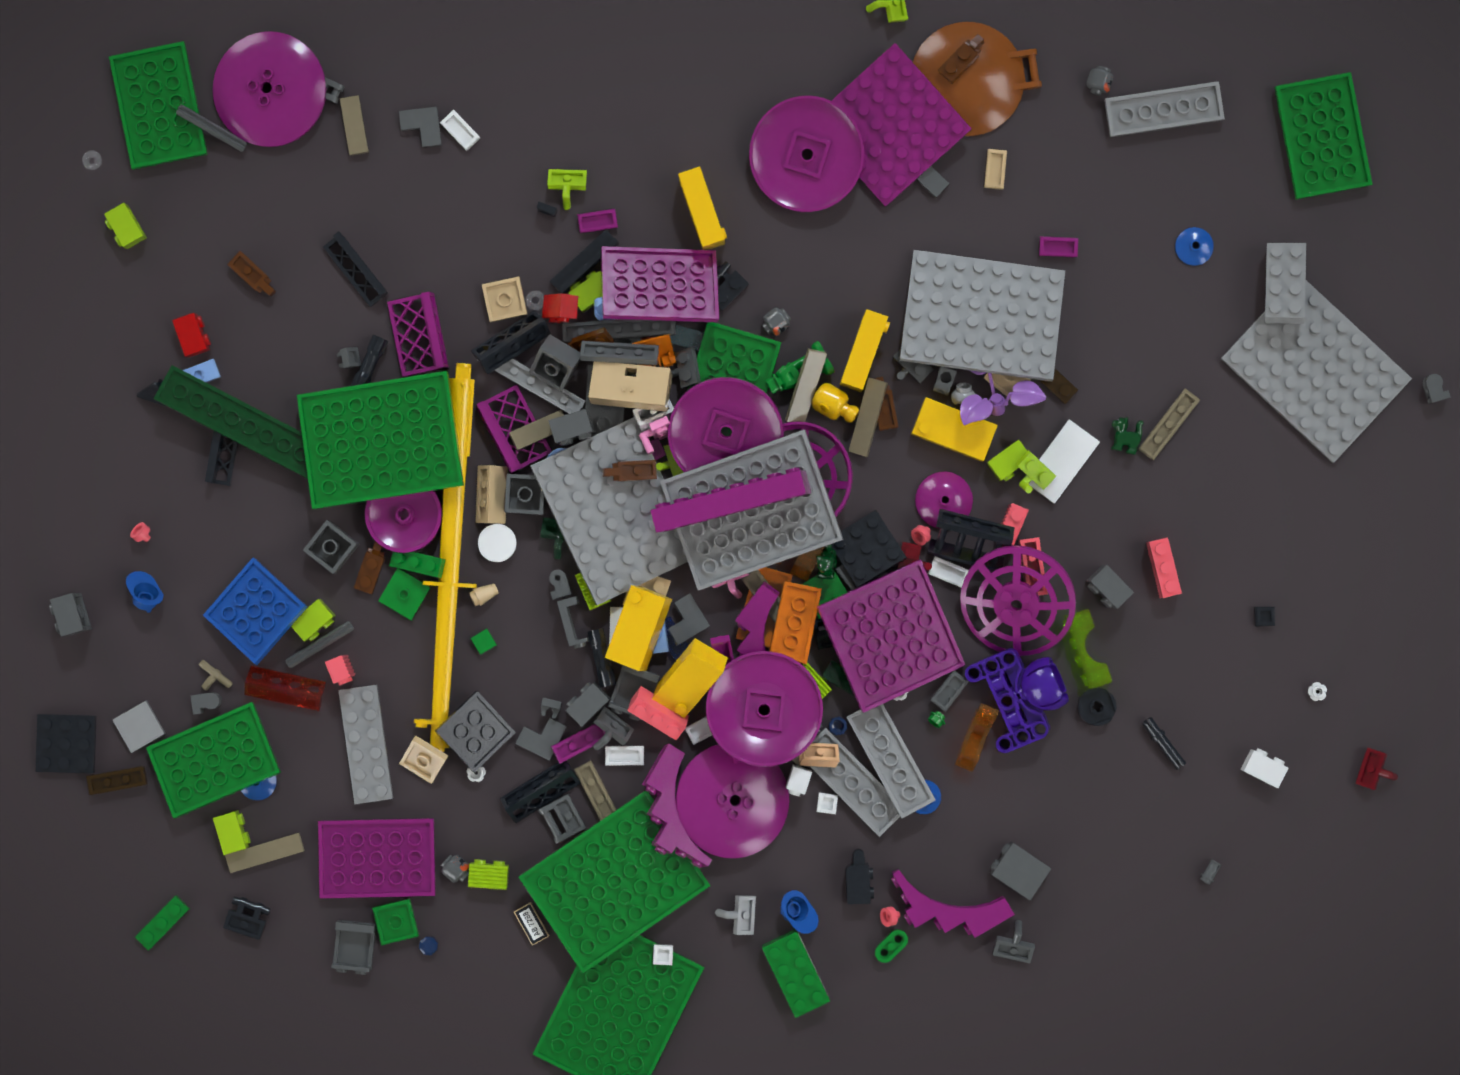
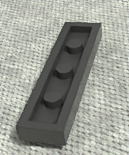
(619, 353)

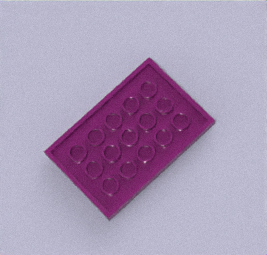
(659, 284)
(376, 858)

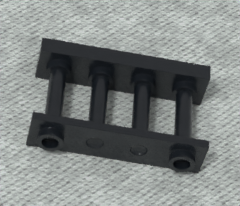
(970, 526)

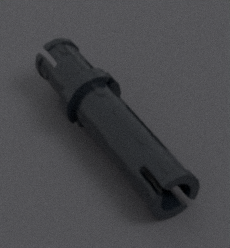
(1159, 736)

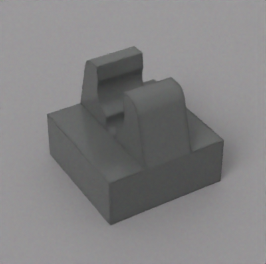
(350, 357)
(548, 703)

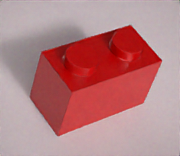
(560, 307)
(191, 334)

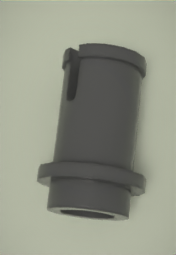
(1210, 872)

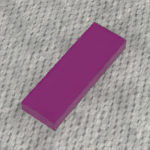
(577, 743)

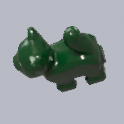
(1127, 438)
(827, 563)

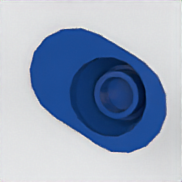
(144, 590)
(799, 912)

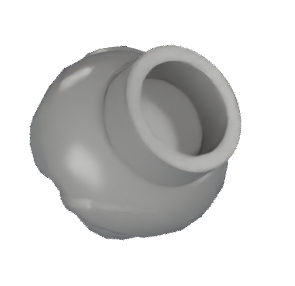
(961, 392)

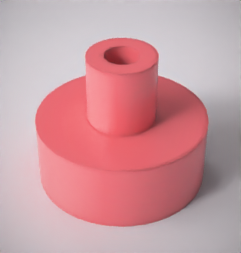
(140, 532)
(921, 535)
(889, 916)

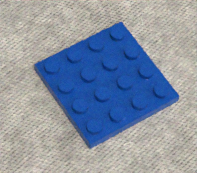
(255, 611)

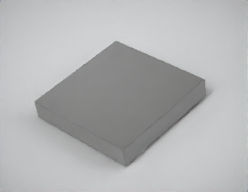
(139, 726)

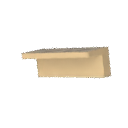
(491, 494)

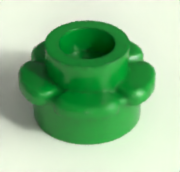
(936, 719)

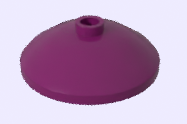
(940, 484)

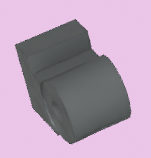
(944, 380)
(1433, 388)
(561, 584)
(206, 700)

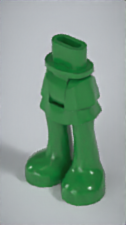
(788, 375)

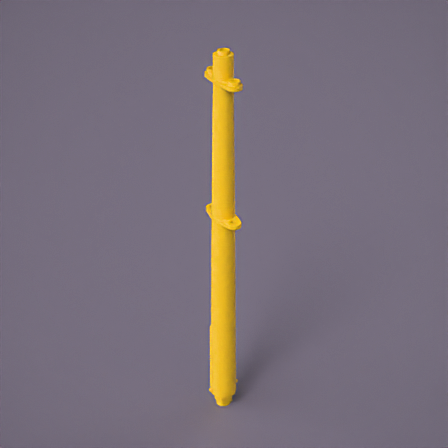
(450, 546)

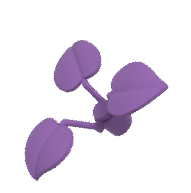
(976, 409)

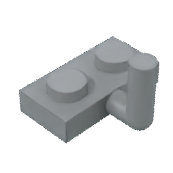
(743, 915)

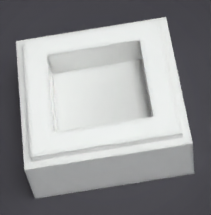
(827, 803)
(663, 954)

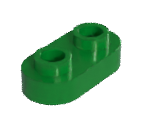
(891, 945)

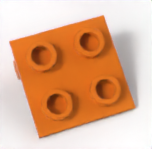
(666, 352)

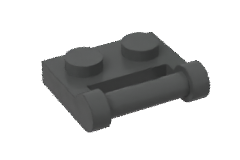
(568, 816)

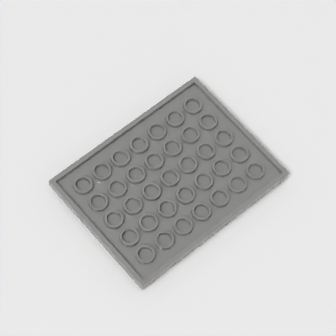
(982, 315)
(1318, 373)
(605, 519)
(761, 535)

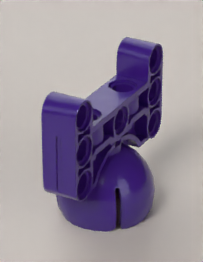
(1032, 688)

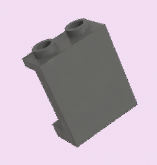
(563, 606)
(627, 685)
(1019, 870)
(354, 946)

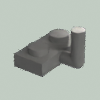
(687, 368)
(916, 370)
(613, 727)
(1014, 948)

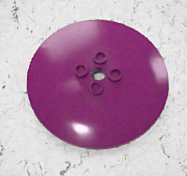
(295, 94)
(779, 146)
(715, 404)
(768, 681)
(706, 808)

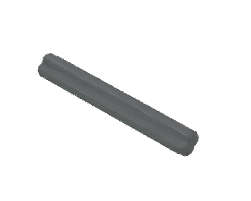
(211, 128)
(319, 644)

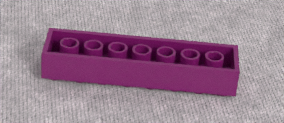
(730, 501)

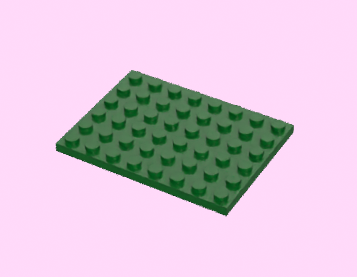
(380, 440)
(611, 884)
(618, 1012)

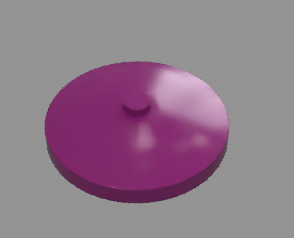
(404, 521)

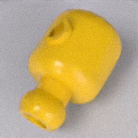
(833, 402)

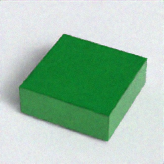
(483, 641)

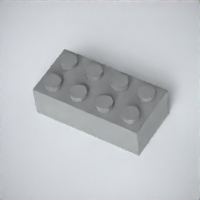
(1285, 283)

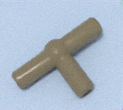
(215, 674)

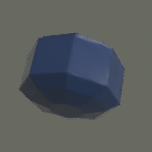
(837, 726)
(428, 945)

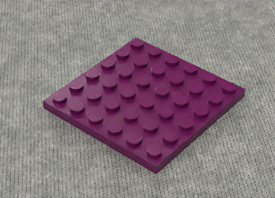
(901, 123)
(891, 636)

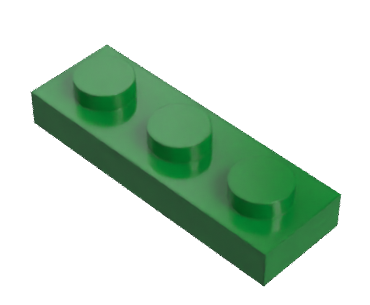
(418, 563)
(162, 923)

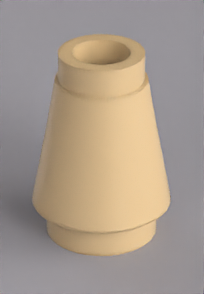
(483, 594)

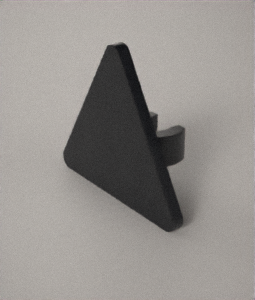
(150, 391)

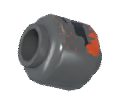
(1099, 80)
(776, 321)
(455, 868)

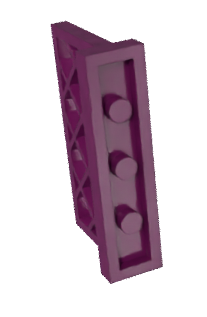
(432, 327)
(497, 434)

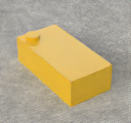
(702, 209)
(864, 350)
(945, 428)
(638, 628)
(689, 678)

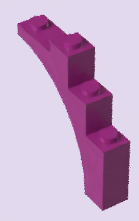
(754, 618)
(671, 836)
(977, 918)

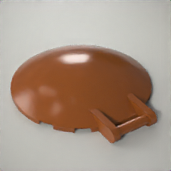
(990, 86)

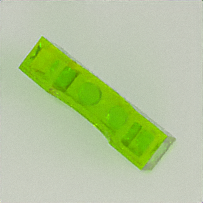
(1094, 673)

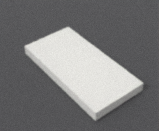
(1065, 458)

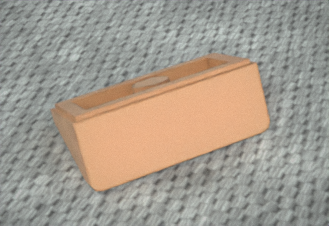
(820, 755)

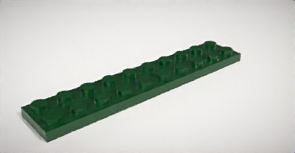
(233, 419)

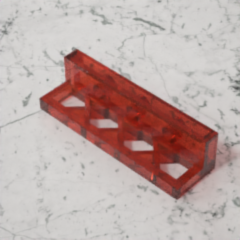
(283, 691)

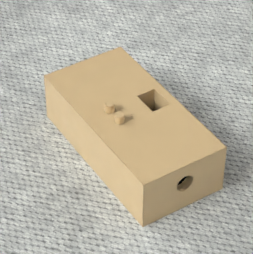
(630, 386)

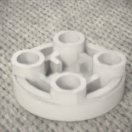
(497, 542)

